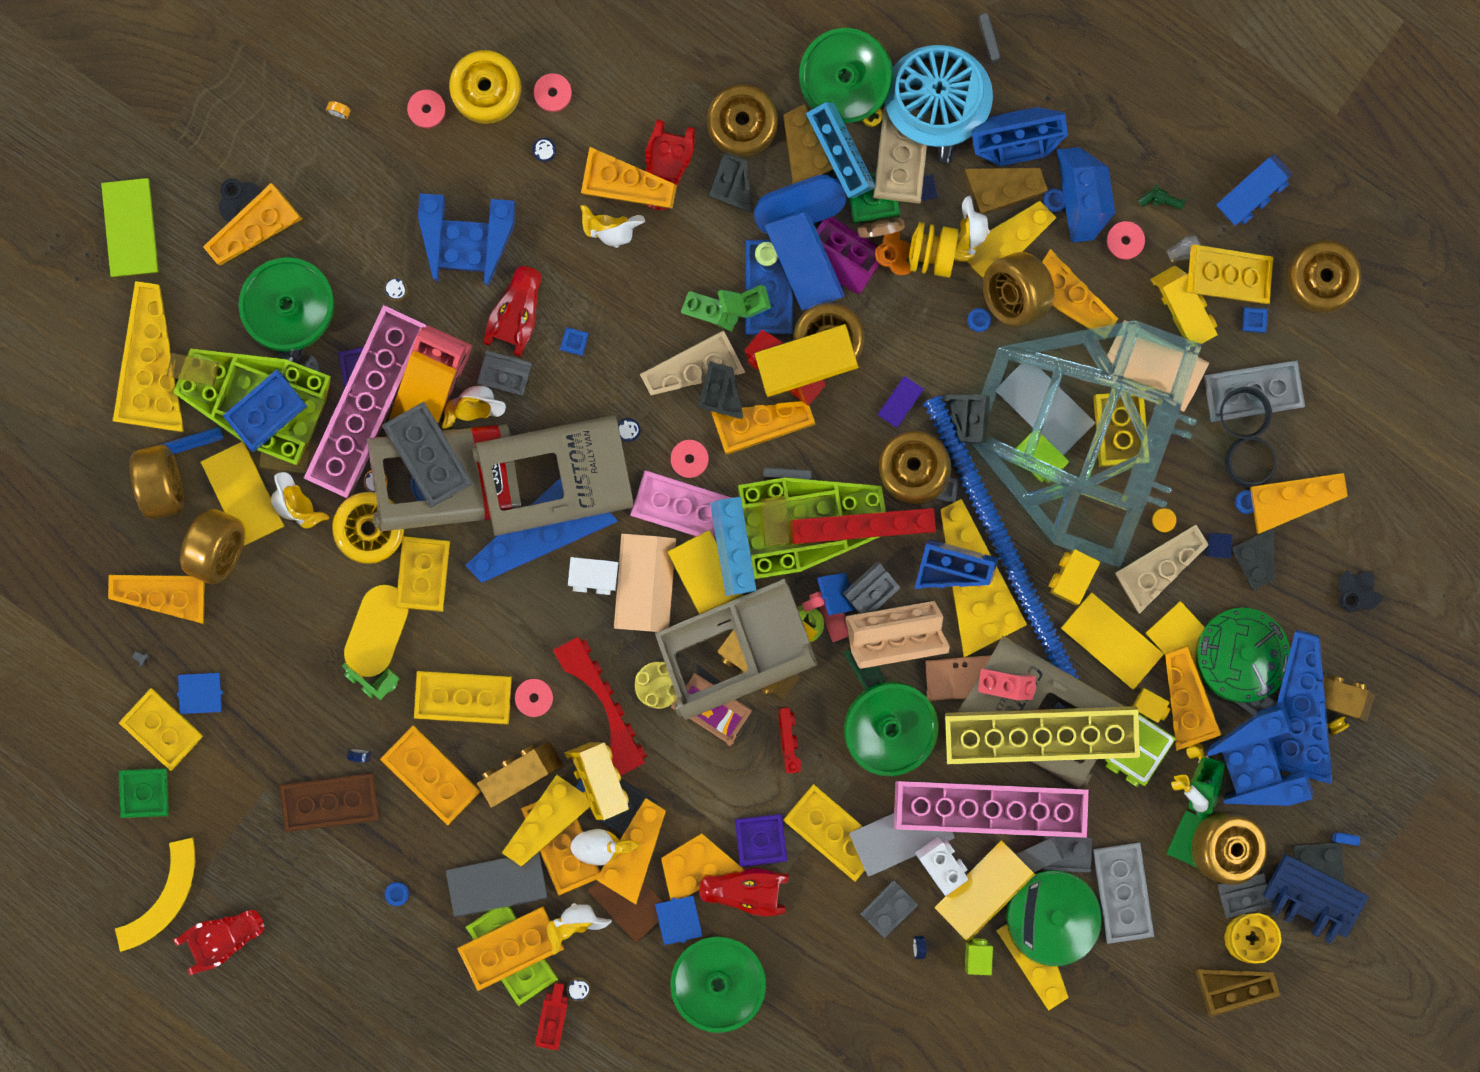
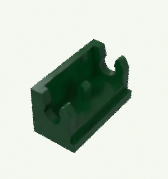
(867, 676)

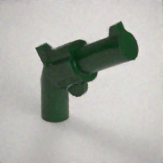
(1160, 197)

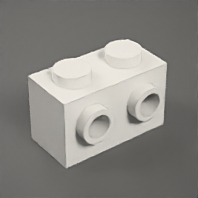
(593, 574)
(942, 866)

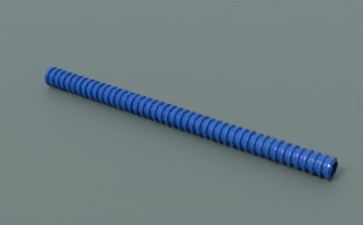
(998, 535)

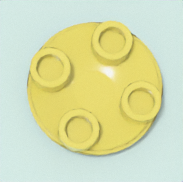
(655, 686)

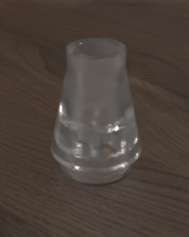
(1182, 248)

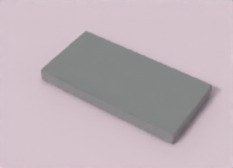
(1276, 381)
(1025, 393)
(883, 846)
(1123, 892)

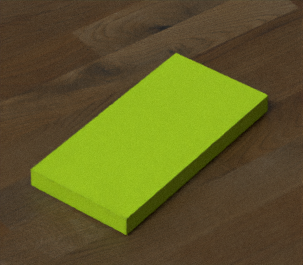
(130, 227)
(523, 983)

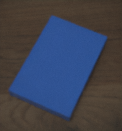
(265, 410)

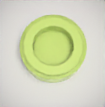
(766, 254)

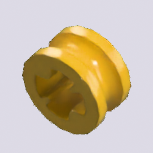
(876, 121)
(1337, 725)

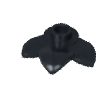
(234, 204)
(1360, 589)

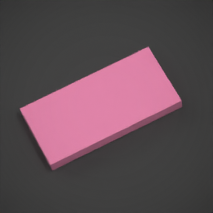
(675, 504)

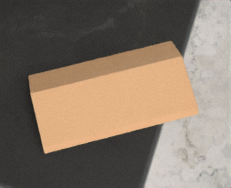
(1158, 366)
(644, 583)
(896, 634)

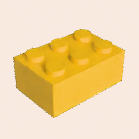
(1121, 437)

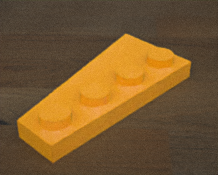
(621, 181)
(254, 224)
(1075, 298)
(761, 424)
(1291, 499)
(165, 594)
(1190, 705)
(628, 870)

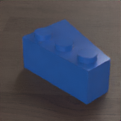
(1255, 190)
(954, 566)

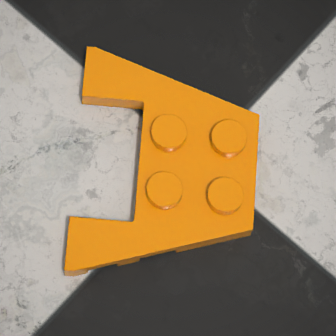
(691, 861)

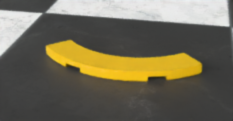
(169, 902)

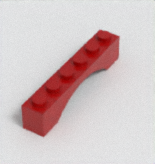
(862, 526)
(576, 661)

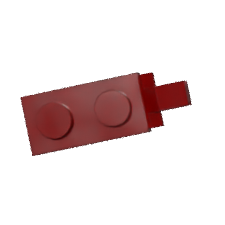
(788, 740)
(552, 1019)

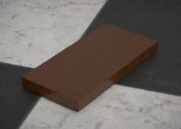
(329, 802)

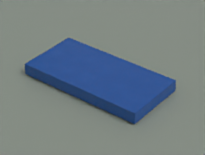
(804, 259)
(779, 318)

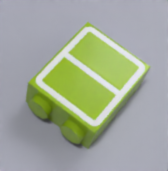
(1153, 747)

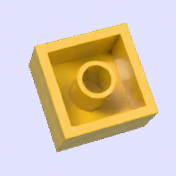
(1074, 576)

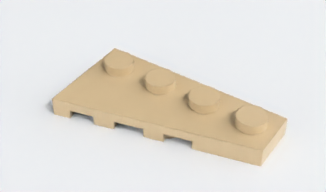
(691, 365)

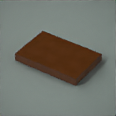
(633, 918)

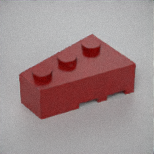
(765, 341)

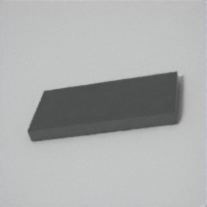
(427, 454)
(495, 885)

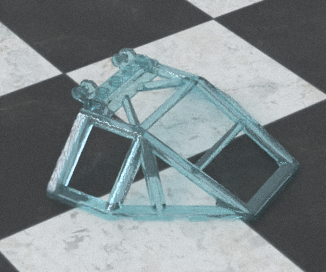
(1143, 465)

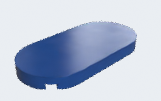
(818, 195)

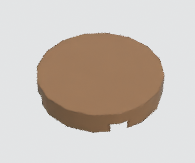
(880, 227)

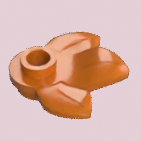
(896, 254)

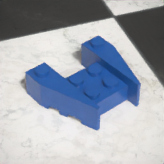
(465, 244)
(1255, 764)

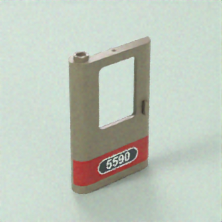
(463, 506)

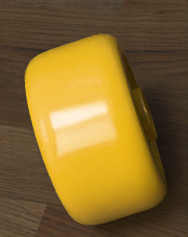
(487, 105)
(351, 539)

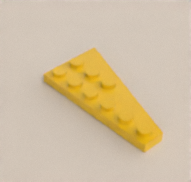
(144, 389)
(982, 611)

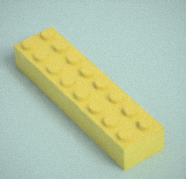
(1042, 735)

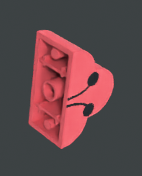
(444, 349)

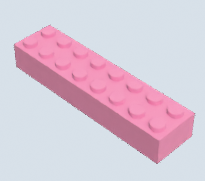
(364, 403)
(991, 809)

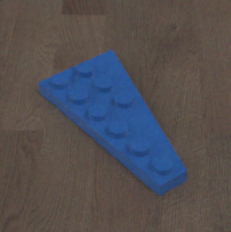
(521, 547)
(1304, 699)

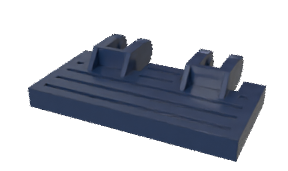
(1313, 894)

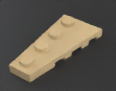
(1157, 569)

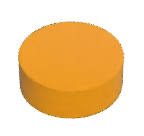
(1164, 520)

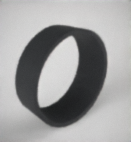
(1267, 406)
(1228, 464)

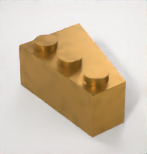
(804, 148)
(1003, 187)
(734, 656)

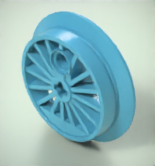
(977, 104)

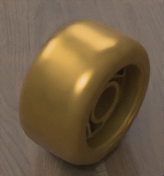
(742, 139)
(1018, 289)
(1311, 290)
(828, 316)
(156, 482)
(917, 485)
(212, 546)
(1213, 847)

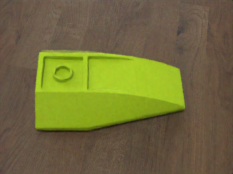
(239, 376)
(803, 501)

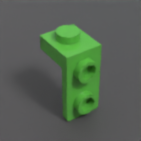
(746, 303)
(707, 310)
(384, 684)

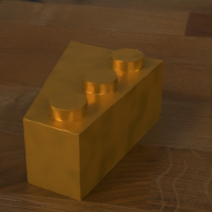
(1348, 699)
(519, 773)
(1234, 990)

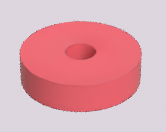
(549, 82)
(430, 119)
(1129, 230)
(693, 448)
(523, 693)

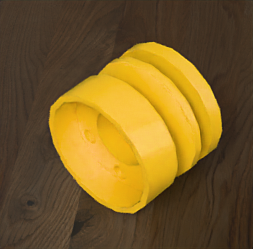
(933, 249)
(1266, 938)

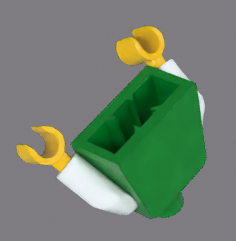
(1205, 784)

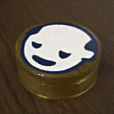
(396, 289)
(578, 989)

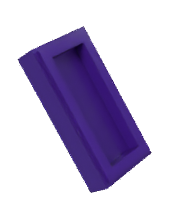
(900, 402)

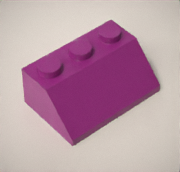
(849, 254)

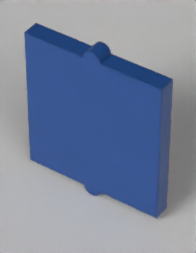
(832, 589)
(199, 693)
(678, 920)

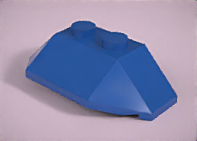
(1019, 135)
(1086, 193)

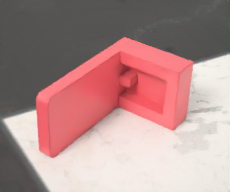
(835, 624)
(1007, 685)

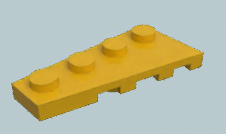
(1012, 236)
(549, 817)
(1044, 979)

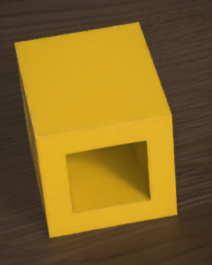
(1151, 705)

